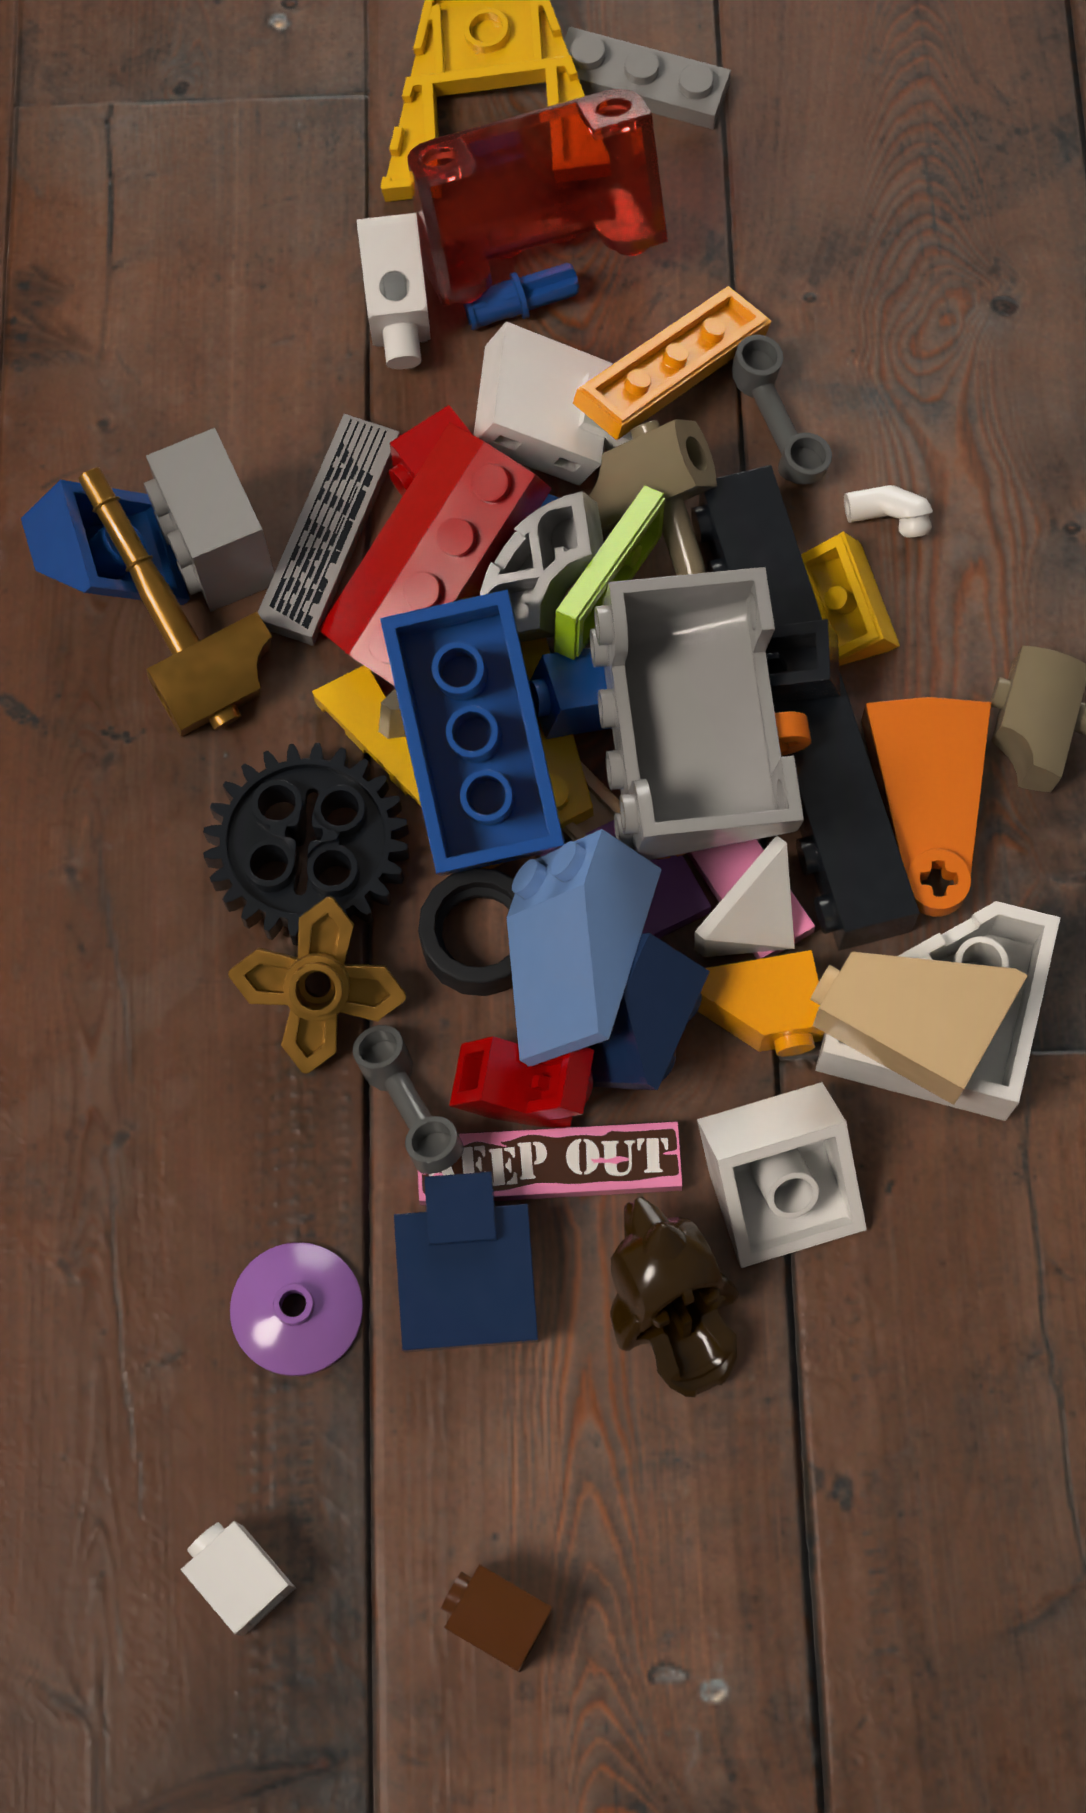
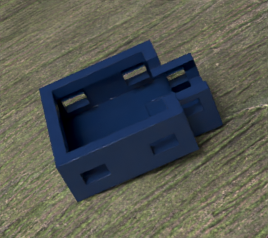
(464, 1268)

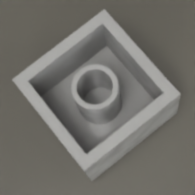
(208, 520)

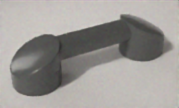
(755, 371)
(388, 1067)

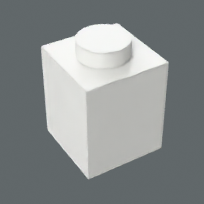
(236, 1576)

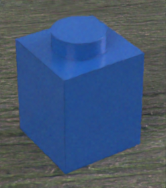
(567, 694)

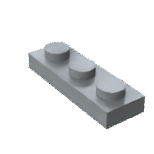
(665, 81)

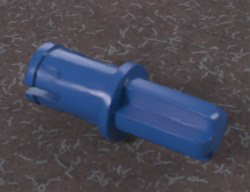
(522, 294)

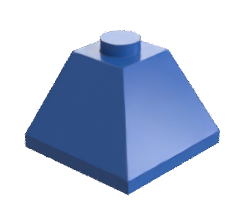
(76, 549)

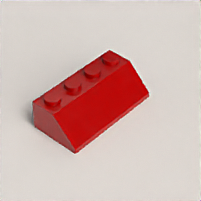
(434, 542)

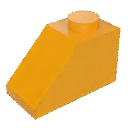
(766, 1002)

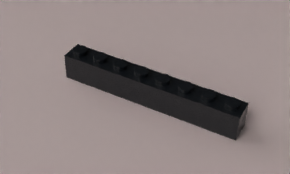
(845, 821)

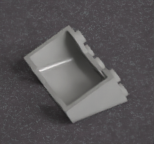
(692, 712)

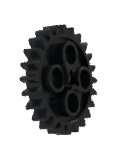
(250, 839)

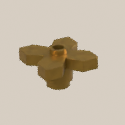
(312, 1019)

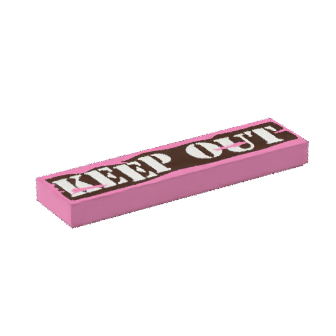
(572, 1161)

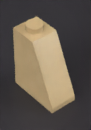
(917, 1014)

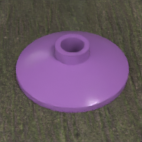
(320, 1332)

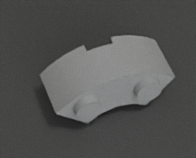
(545, 560)

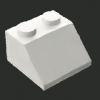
(783, 1173)

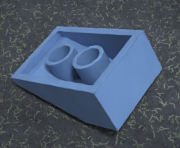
(575, 942)

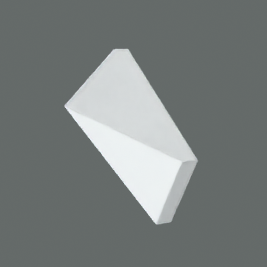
(755, 910)

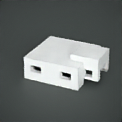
(529, 405)

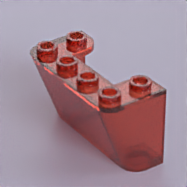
(534, 185)

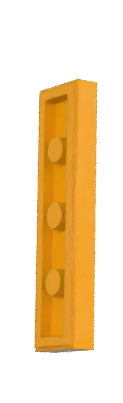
(669, 363)

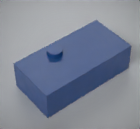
(472, 733)

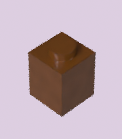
(495, 1616)

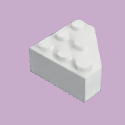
(992, 937)

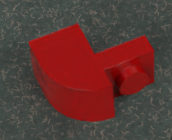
(503, 1088)

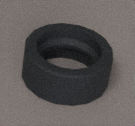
(444, 897)

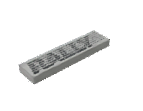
(328, 530)

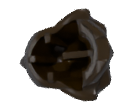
(672, 1299)

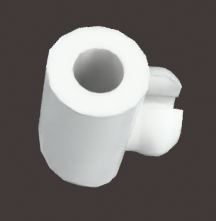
(893, 502)

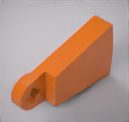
(930, 781)

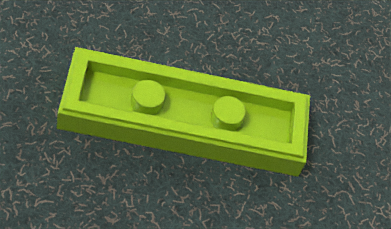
(615, 561)

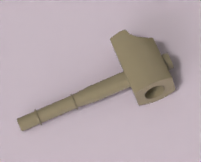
(669, 460)
(1039, 714)

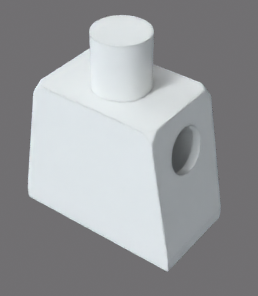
(394, 287)

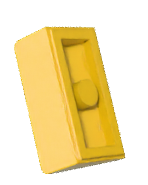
(849, 598)

